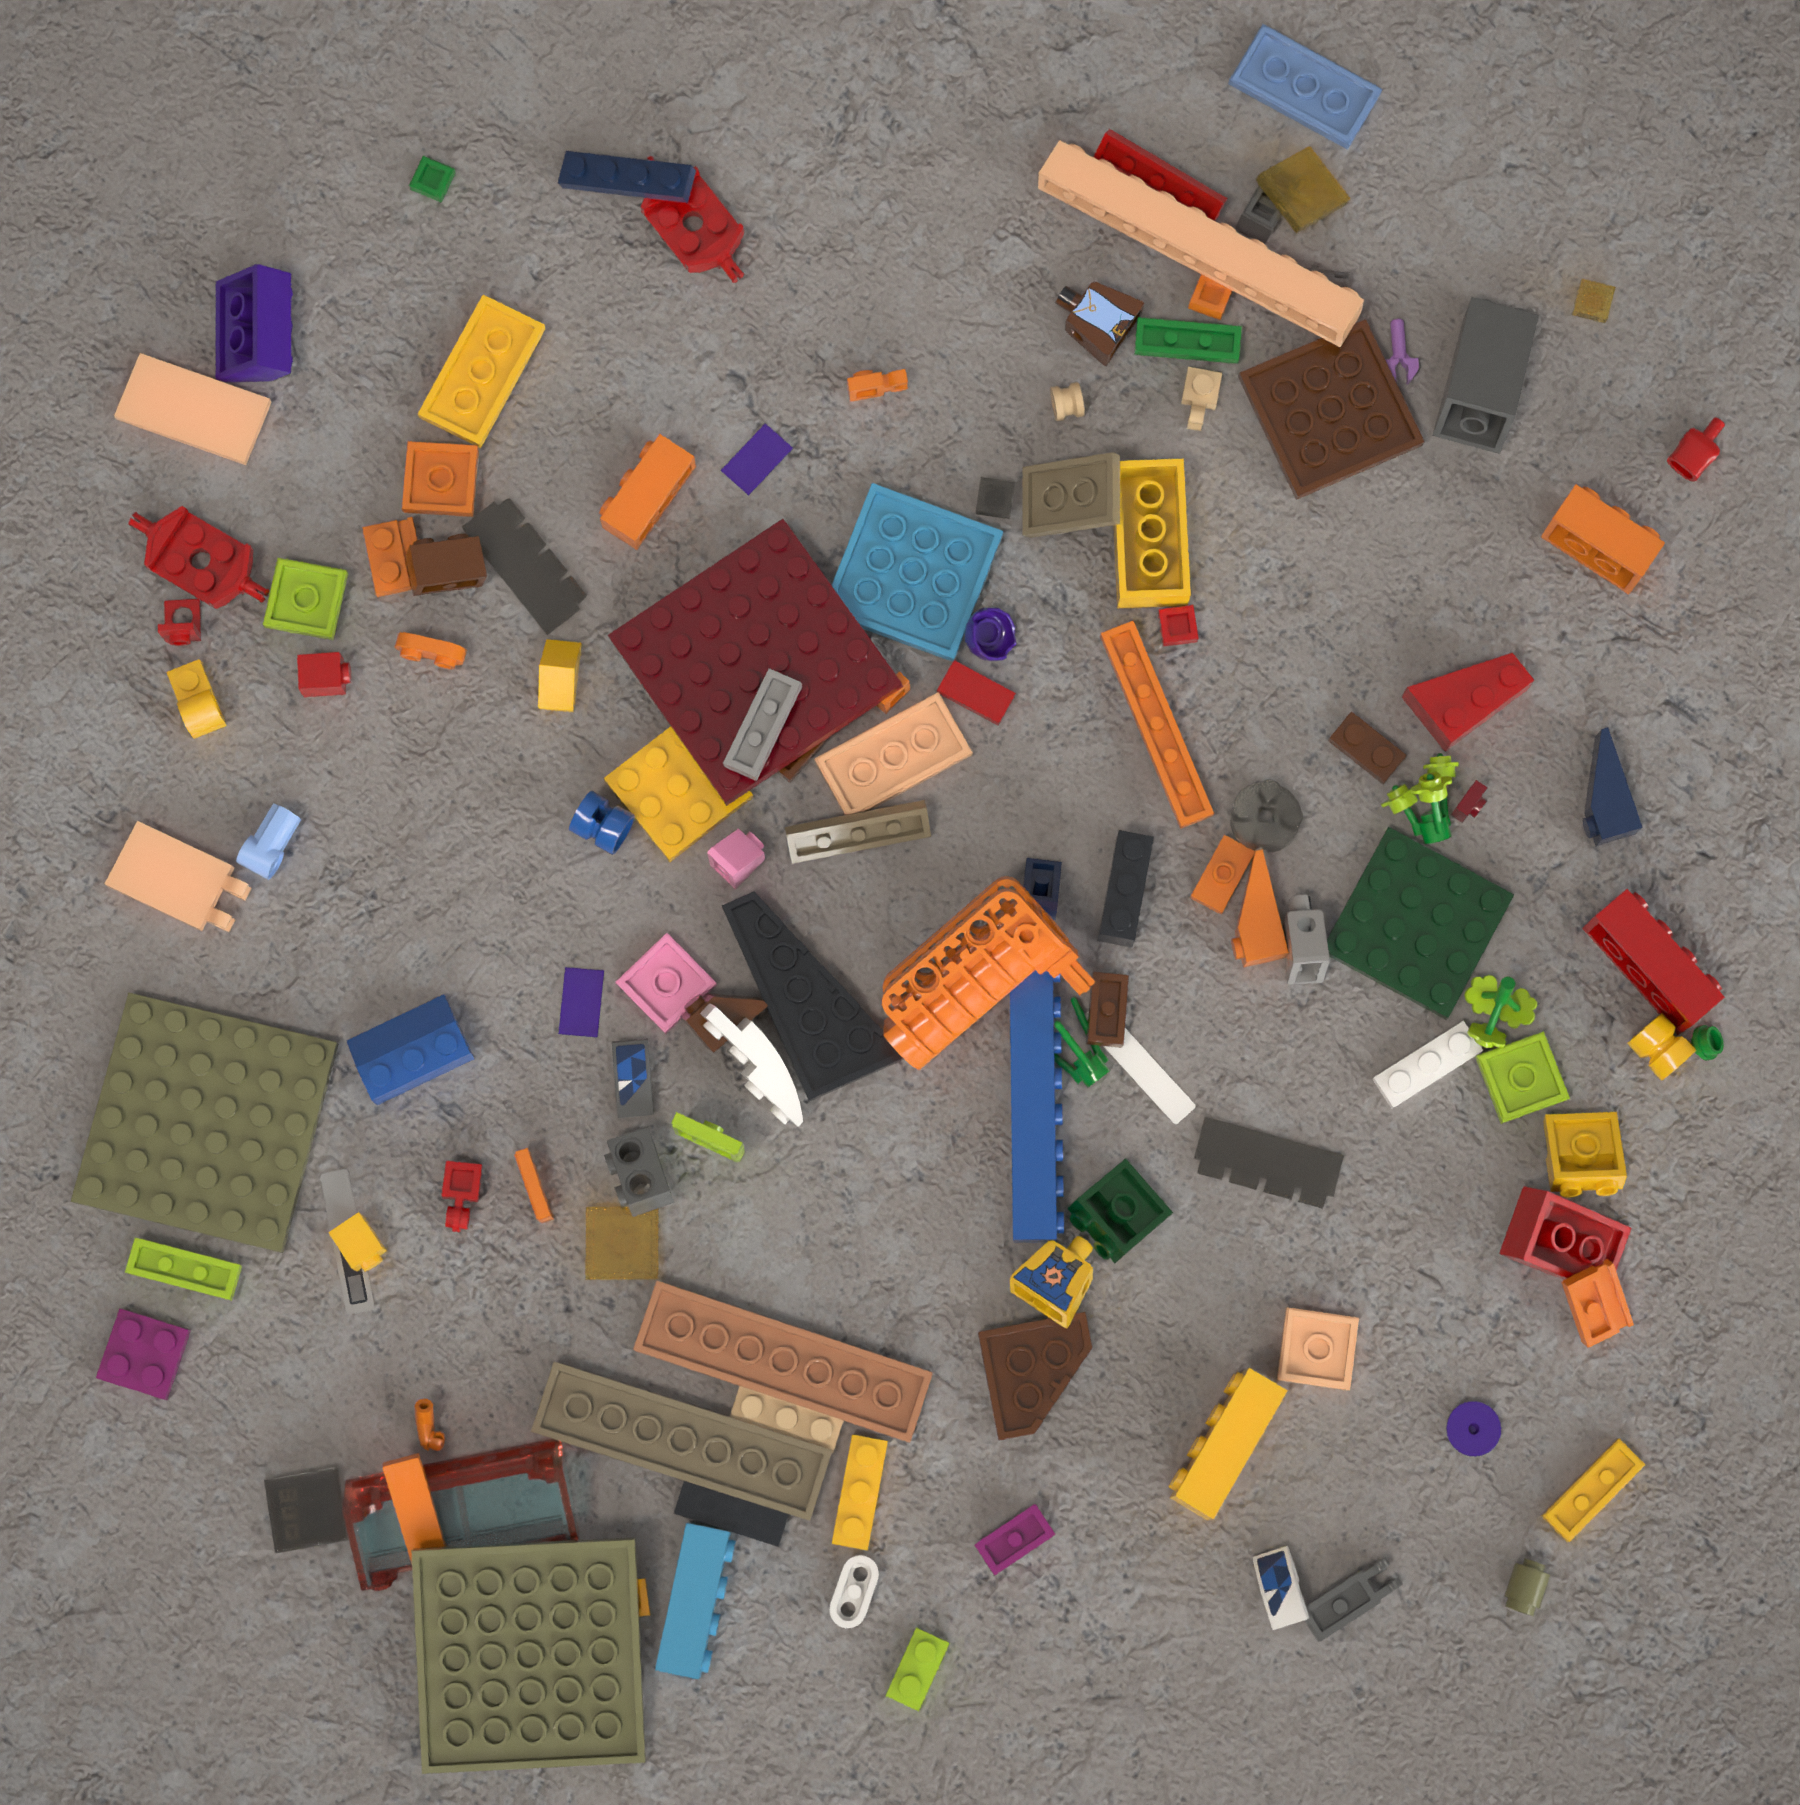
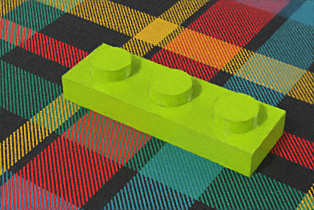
(183, 1269)

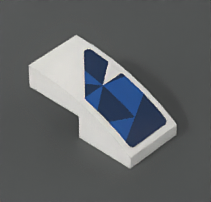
(1280, 1588)

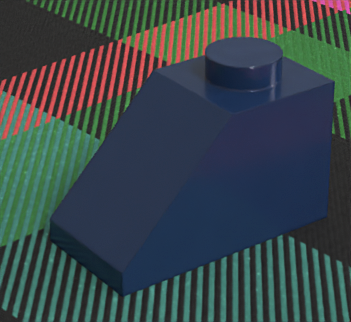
(1043, 883)

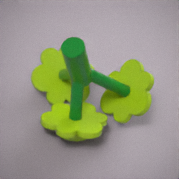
(1500, 1004)

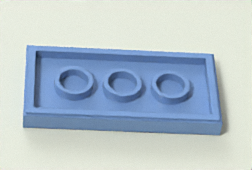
(1305, 86)

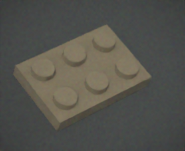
(1071, 495)

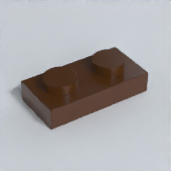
(1367, 748)
(1107, 1010)

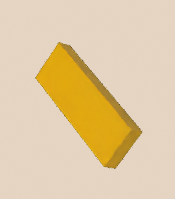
(1593, 1490)

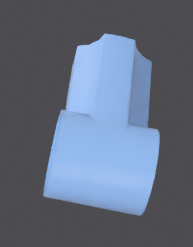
(264, 850)

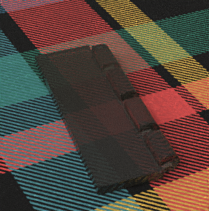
(516, 560)
(1278, 1160)

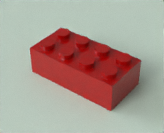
(1654, 961)

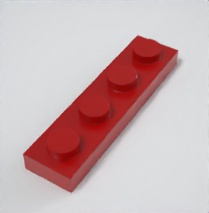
(1158, 174)

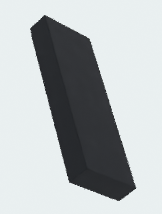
(731, 1513)

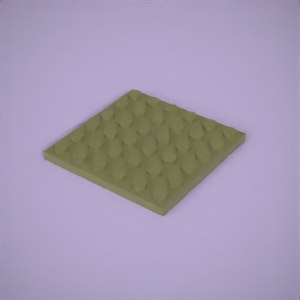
(205, 1122)
(528, 1655)

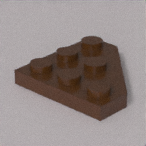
(1030, 1369)

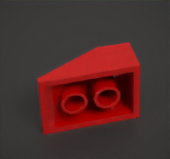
(1561, 1235)

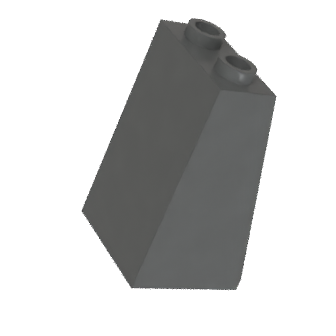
(1486, 375)

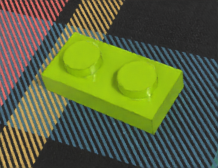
(917, 1669)

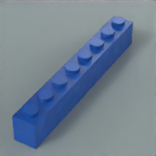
(1034, 1110)

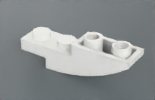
(766, 1071)

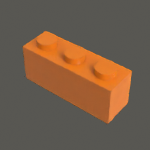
(647, 491)

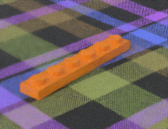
(1156, 724)

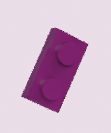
(1014, 1539)

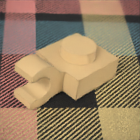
(1200, 392)

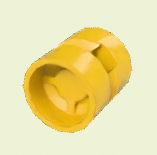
(1661, 1046)

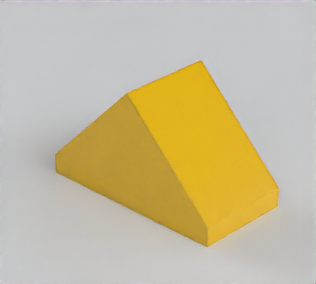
(559, 675)

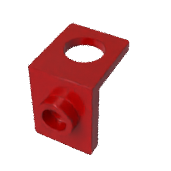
(181, 633)

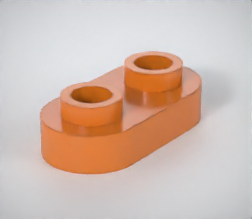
(444, 653)

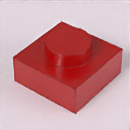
(1178, 625)

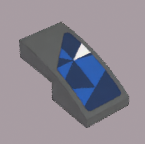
(632, 1078)

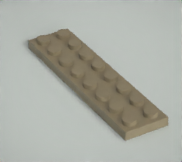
(681, 1441)

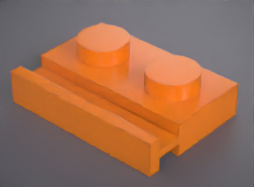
(386, 552)
(1597, 1303)

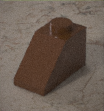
(732, 1006)

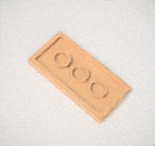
(192, 409)
(893, 756)

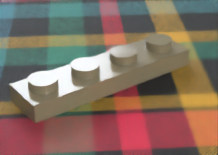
(858, 831)

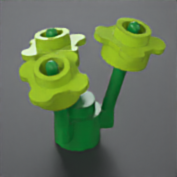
(1431, 789)

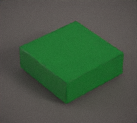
(432, 179)

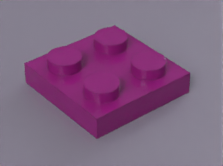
(143, 1354)

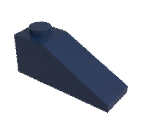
(1609, 802)

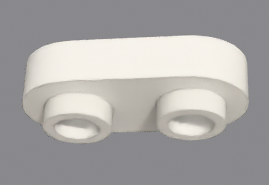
(854, 1591)

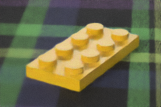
(481, 371)

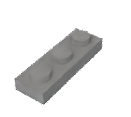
(762, 724)

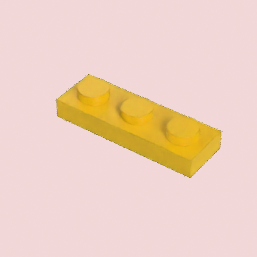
(859, 1492)

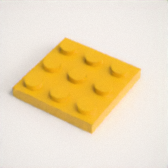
(670, 795)

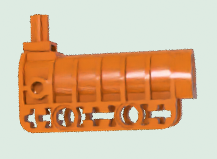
(976, 972)

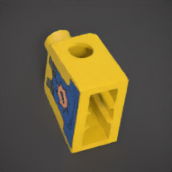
(1055, 1279)

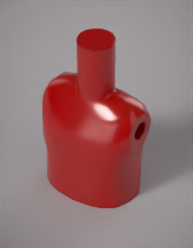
(1696, 451)

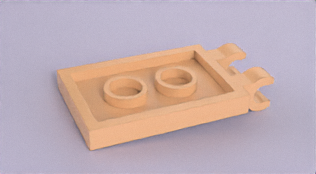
(175, 878)

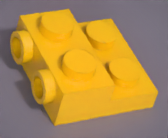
(1584, 1153)

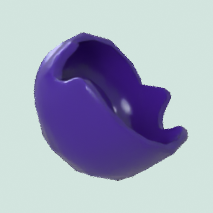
(990, 634)

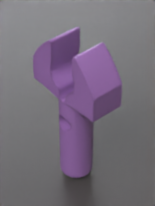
(1399, 352)

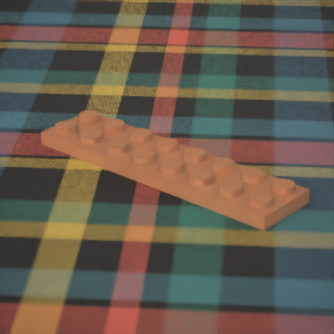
(783, 1361)

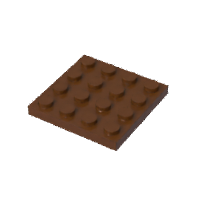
(1330, 410)

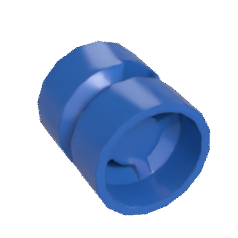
(614, 823)

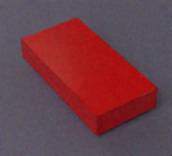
(976, 692)

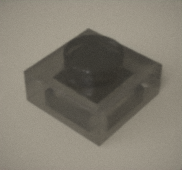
(995, 498)

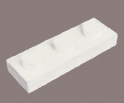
(1427, 1065)

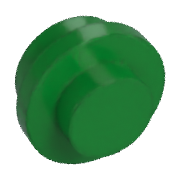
(1707, 1042)

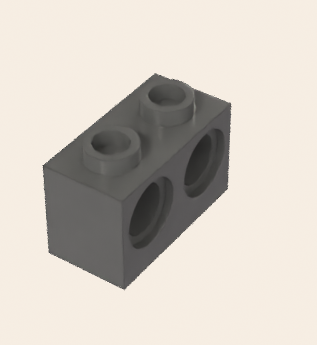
(643, 1170)

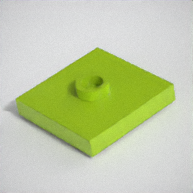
(305, 598)
(1522, 1077)
(708, 1136)

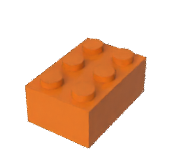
(1603, 538)

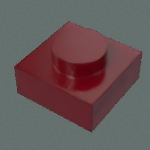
(1471, 802)

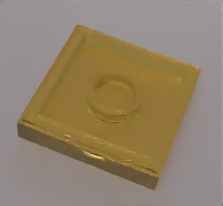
(1303, 189)
(621, 1244)

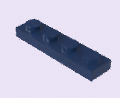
(626, 176)

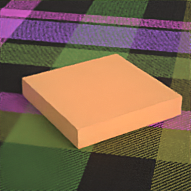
(1317, 1349)

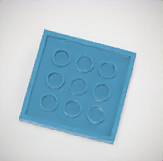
(915, 571)

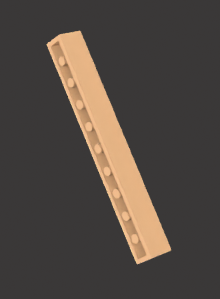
(1200, 243)

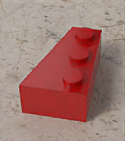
(1467, 698)

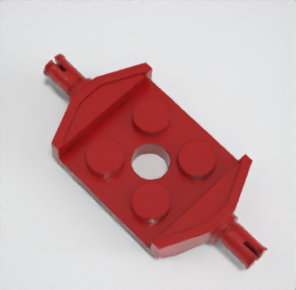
(705, 247)
(181, 536)

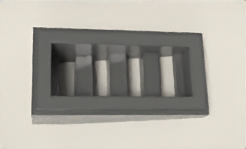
(1256, 222)

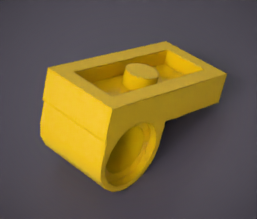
(196, 699)

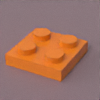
(440, 479)

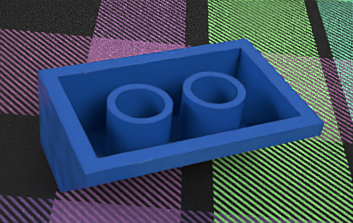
(409, 1050)

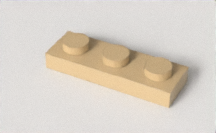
(786, 1418)

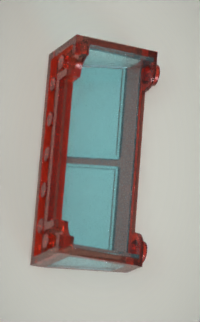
(479, 1500)

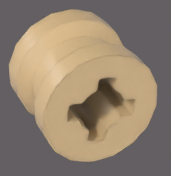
(1067, 401)

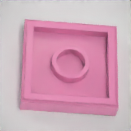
(665, 982)

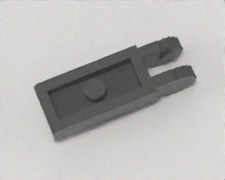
(1347, 1601)

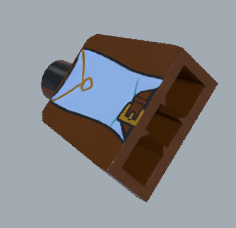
(1099, 318)

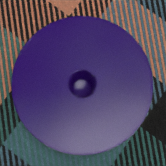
(1473, 1428)

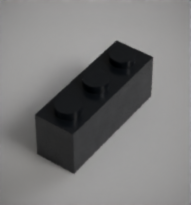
(1125, 888)

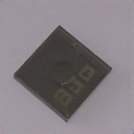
(306, 1510)

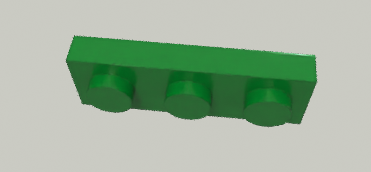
(1187, 340)

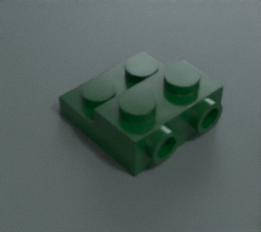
(1118, 1211)

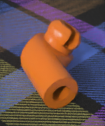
(425, 1426)

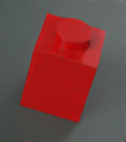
(323, 674)

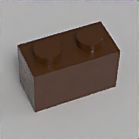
(445, 564)

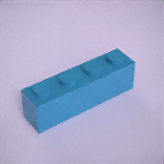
(693, 1601)

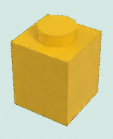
(358, 1243)

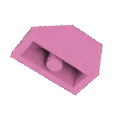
(736, 857)

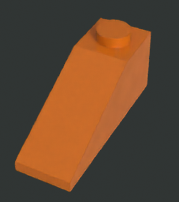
(1259, 925)

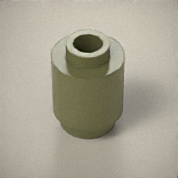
(1526, 1587)

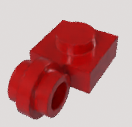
(460, 1184)

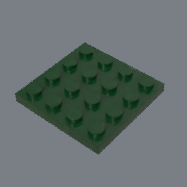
(1417, 923)

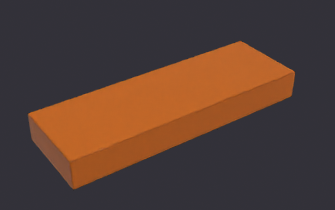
(413, 1503)

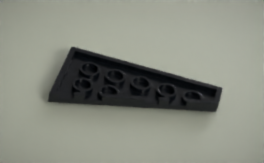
(815, 1016)

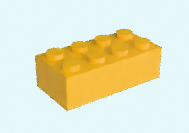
(1152, 535)
(1228, 1443)

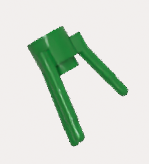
(1089, 1066)

